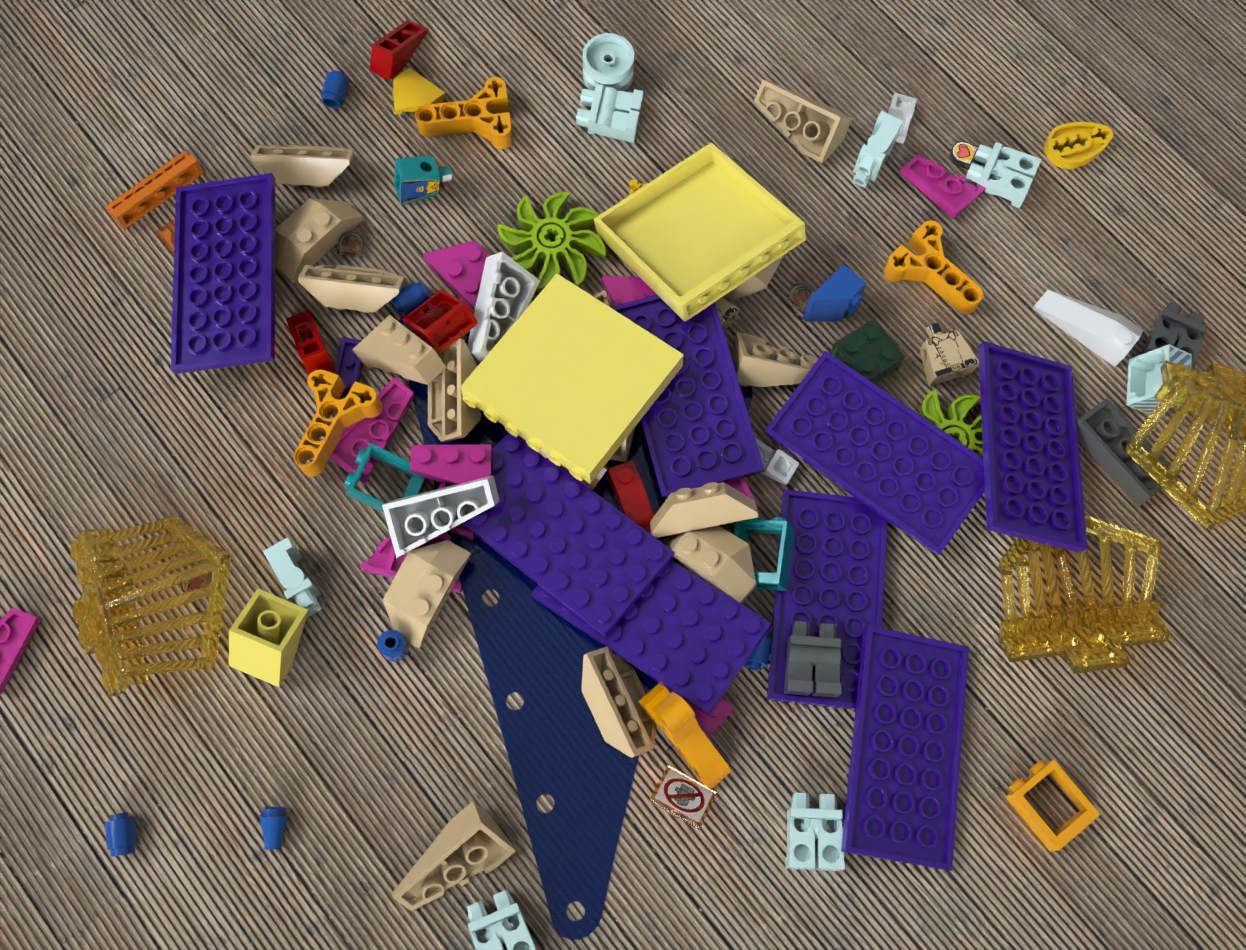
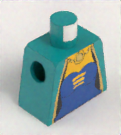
(418, 178)

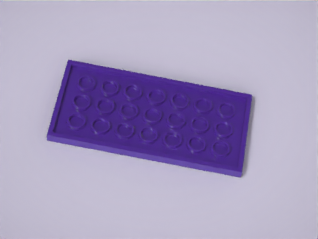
(224, 274)
(700, 420)
(1031, 448)
(880, 452)
(567, 536)
(831, 580)
(680, 635)
(906, 749)

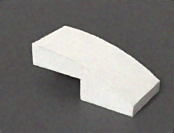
(902, 108)
(776, 463)

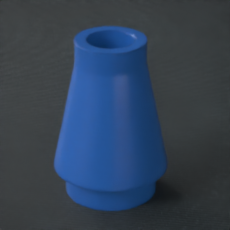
(273, 826)

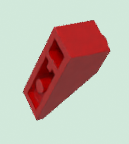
(395, 49)
(309, 343)
(631, 494)

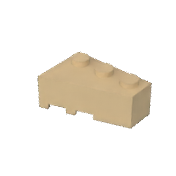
(399, 352)

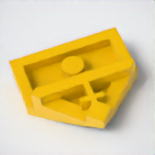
(413, 91)

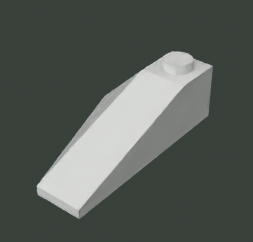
(1098, 329)

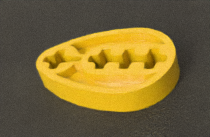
(1082, 133)

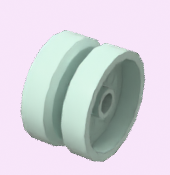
(608, 62)

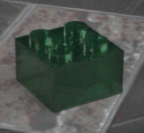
(869, 352)

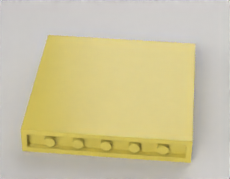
(699, 230)
(572, 378)

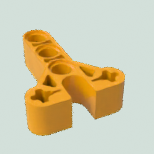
(482, 104)
(931, 253)
(358, 404)
(679, 724)

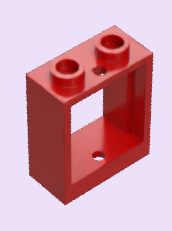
(432, 325)

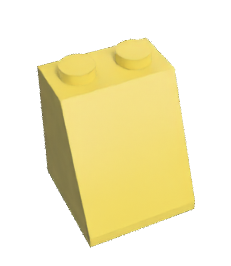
(266, 637)

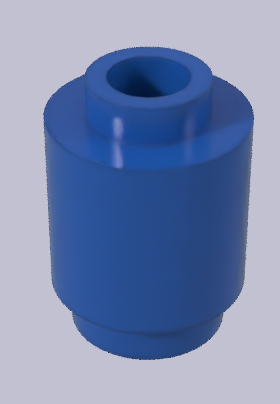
(334, 89)
(410, 297)
(397, 652)
(761, 654)
(121, 834)

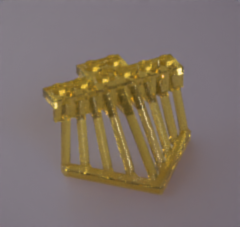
(1210, 394)
(105, 607)
(1085, 636)

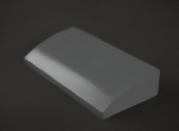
(1104, 436)

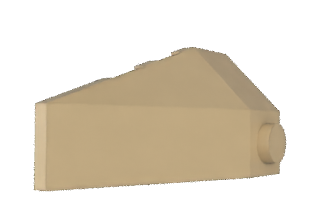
(806, 122)
(765, 365)
(462, 849)

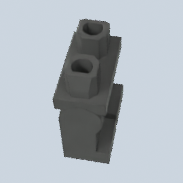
(1178, 331)
(815, 652)

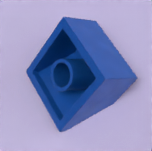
(836, 297)

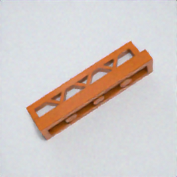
(154, 189)

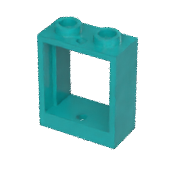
(387, 458)
(775, 526)

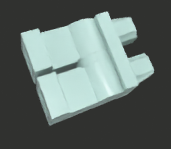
(611, 113)
(877, 149)
(1005, 173)
(299, 588)
(814, 834)
(500, 927)

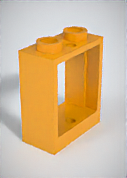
(1072, 827)

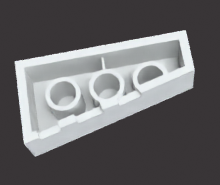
(501, 300)
(431, 513)

